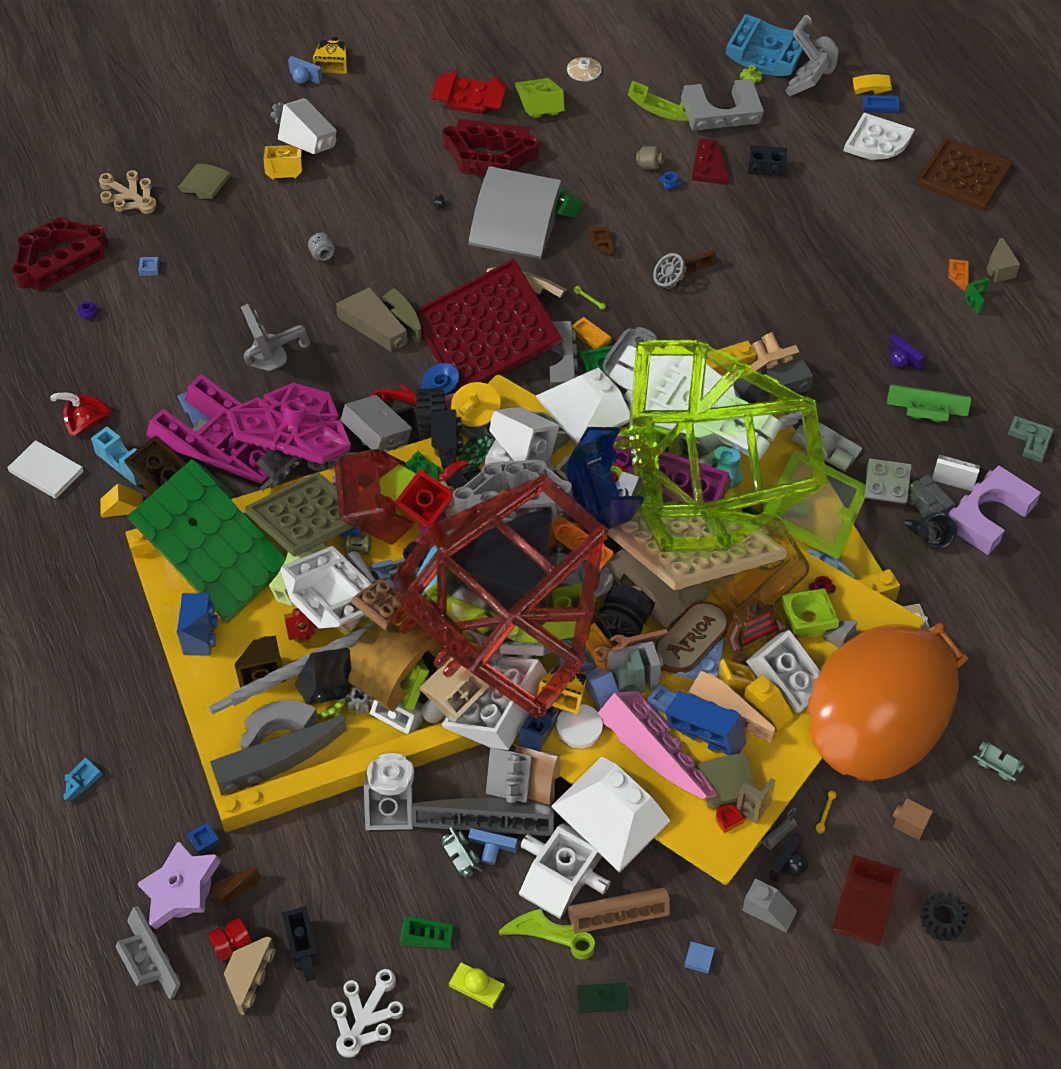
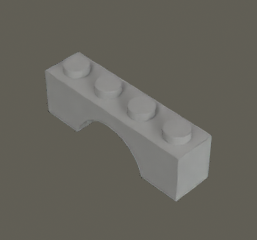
(565, 368)

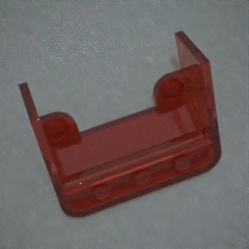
(360, 495)

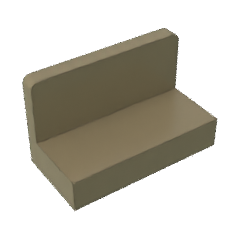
(754, 802)

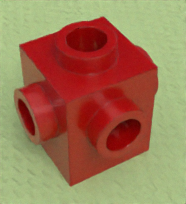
(294, 630)

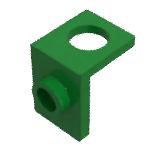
(974, 297)

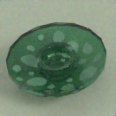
(476, 450)

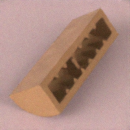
(619, 910)

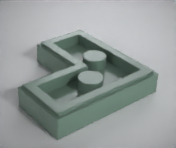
(1035, 434)

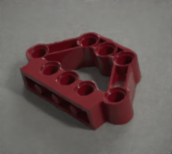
(515, 141)
(85, 249)

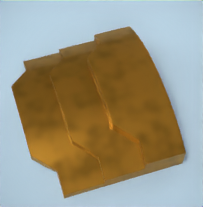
(385, 658)

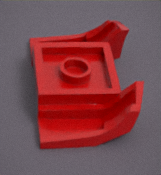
(468, 94)

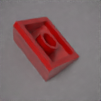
(423, 499)

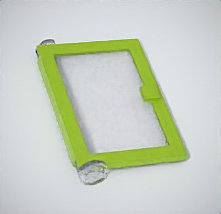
(826, 515)

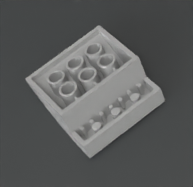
(515, 212)

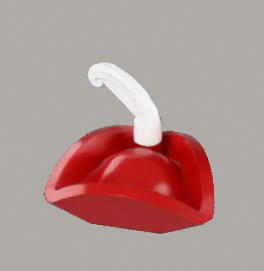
(82, 412)

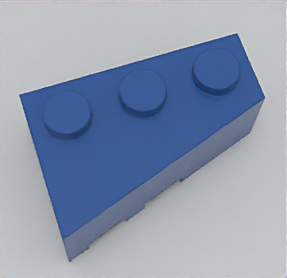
(708, 722)

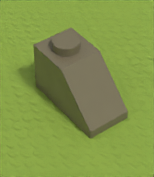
(1002, 263)

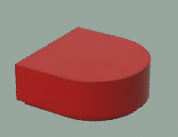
(728, 817)

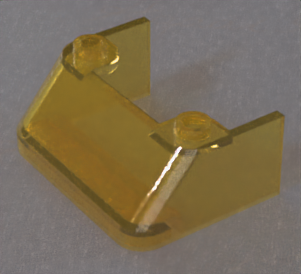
(768, 580)

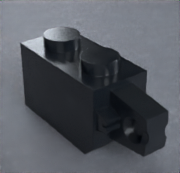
(446, 436)
(301, 941)

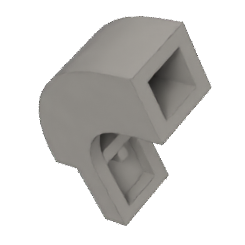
(277, 716)

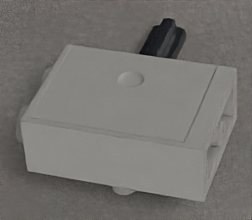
(377, 423)

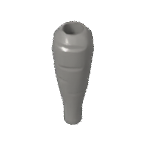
(360, 564)

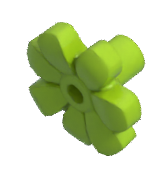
(751, 73)
(335, 710)

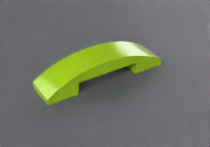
(655, 104)

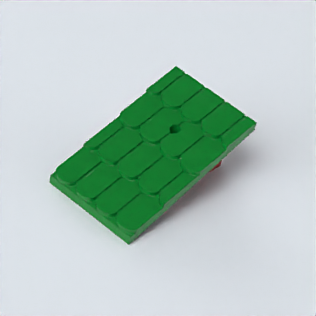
(208, 540)

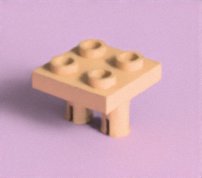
(773, 356)

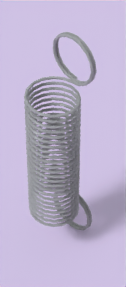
(780, 829)

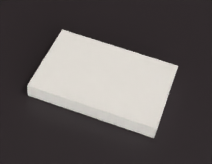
(45, 469)

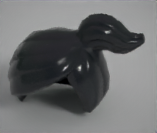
(935, 530)

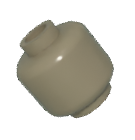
(650, 158)

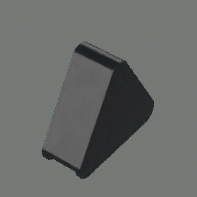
(503, 566)

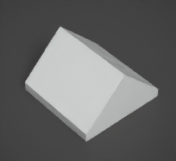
(955, 472)

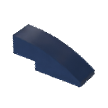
(536, 731)

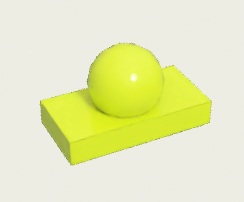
(476, 985)

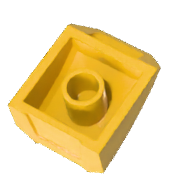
(282, 161)

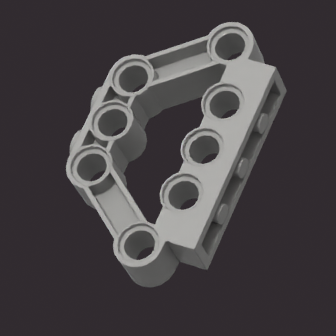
(508, 475)

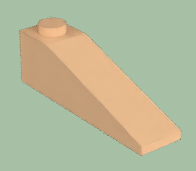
(712, 689)

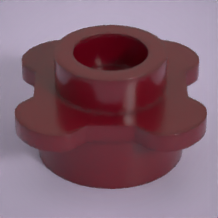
(824, 582)

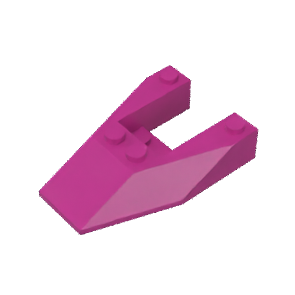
(215, 440)

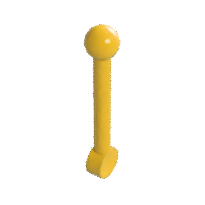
(820, 827)

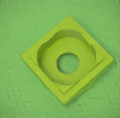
(812, 601)

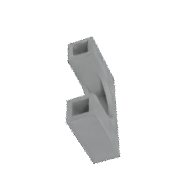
(705, 116)

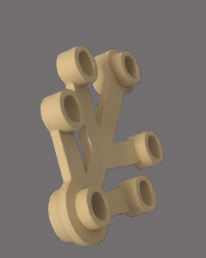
(145, 204)

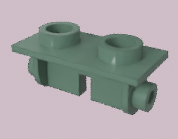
(990, 759)
(467, 858)

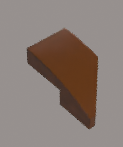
(601, 240)

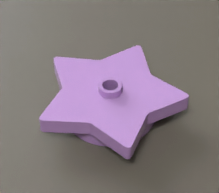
(179, 885)

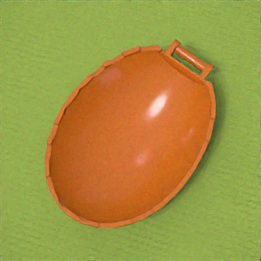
(884, 699)

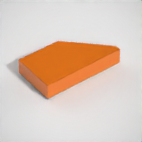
(959, 273)

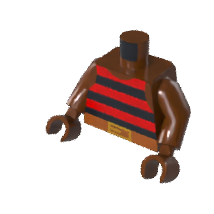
(752, 626)

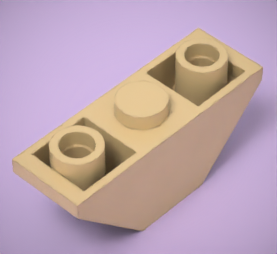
(248, 971)

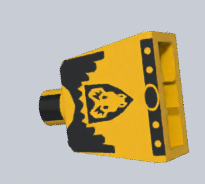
(331, 56)
(571, 696)

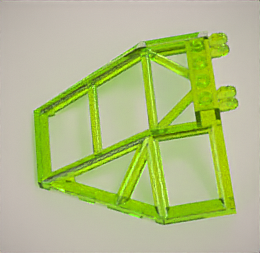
(646, 453)

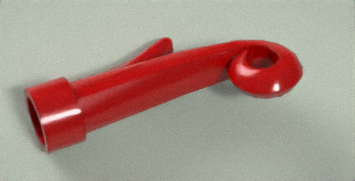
(405, 395)

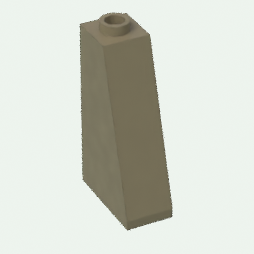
(373, 319)

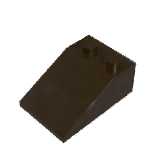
(154, 464)

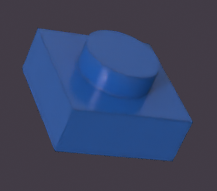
(203, 838)

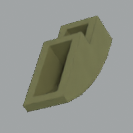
(404, 313)

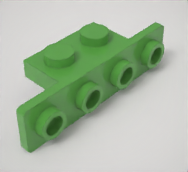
(928, 403)

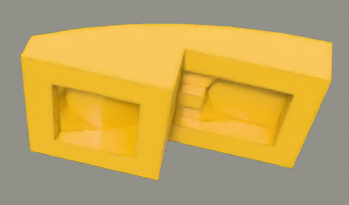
(875, 82)

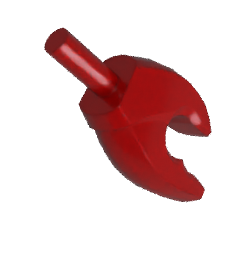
(451, 469)

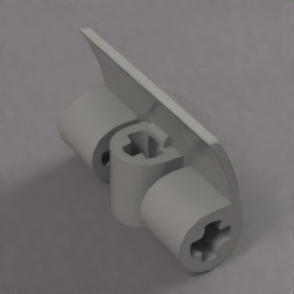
(836, 448)

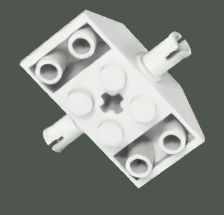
(560, 870)

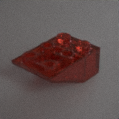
(866, 900)

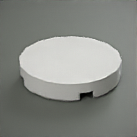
(581, 729)
(390, 774)

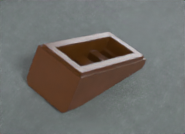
(232, 887)

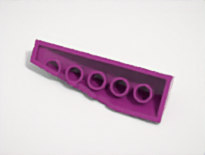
(677, 469)

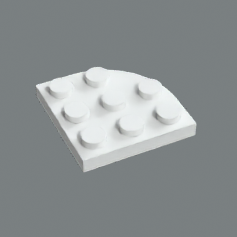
(878, 138)

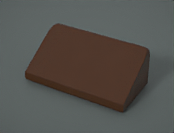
(699, 261)

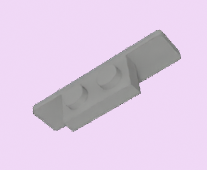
(145, 957)

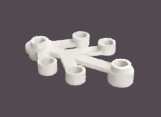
(365, 1016)

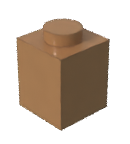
(912, 818)

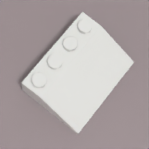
(494, 717)

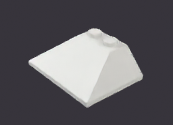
(585, 403)
(324, 587)
(611, 813)

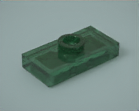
(602, 997)

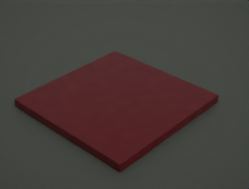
(488, 325)

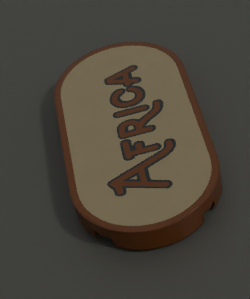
(692, 637)

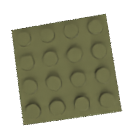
(300, 514)

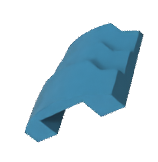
(765, 46)

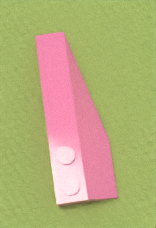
(649, 738)

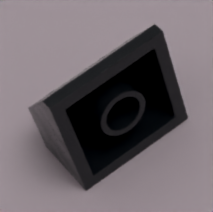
(325, 676)

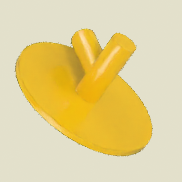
(476, 403)

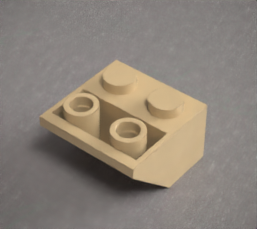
(454, 693)

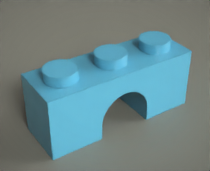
(111, 449)

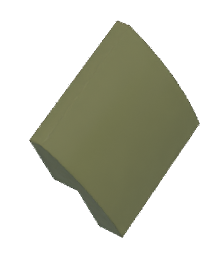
(204, 181)
(727, 777)

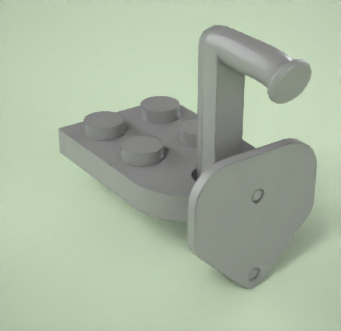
(822, 55)
(267, 349)

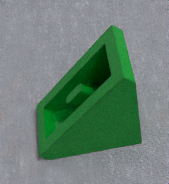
(568, 203)

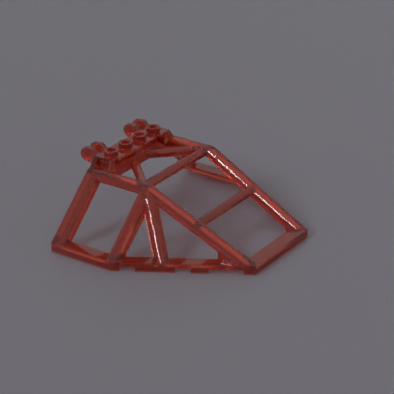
(451, 634)

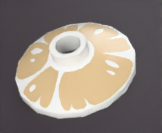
(584, 69)

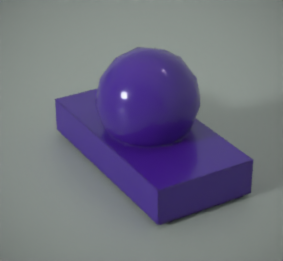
(904, 354)

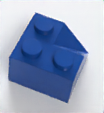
(197, 624)

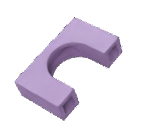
(996, 487)

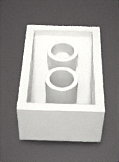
(788, 668)

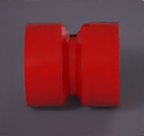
(229, 940)

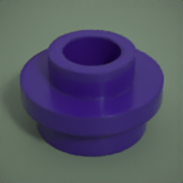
(87, 310)

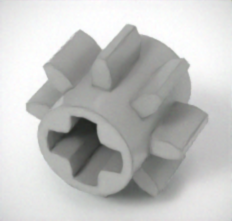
(359, 701)

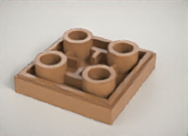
(378, 602)

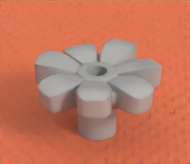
(277, 113)

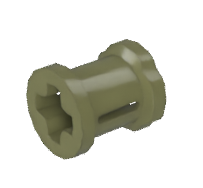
(358, 544)

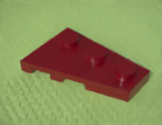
(709, 163)

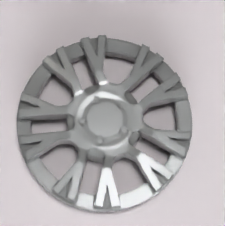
(669, 270)

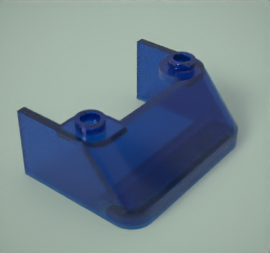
(593, 481)

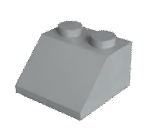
(387, 811)

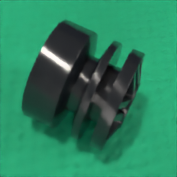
(623, 612)

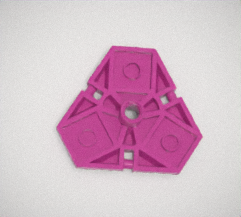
(294, 421)

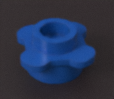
(670, 180)

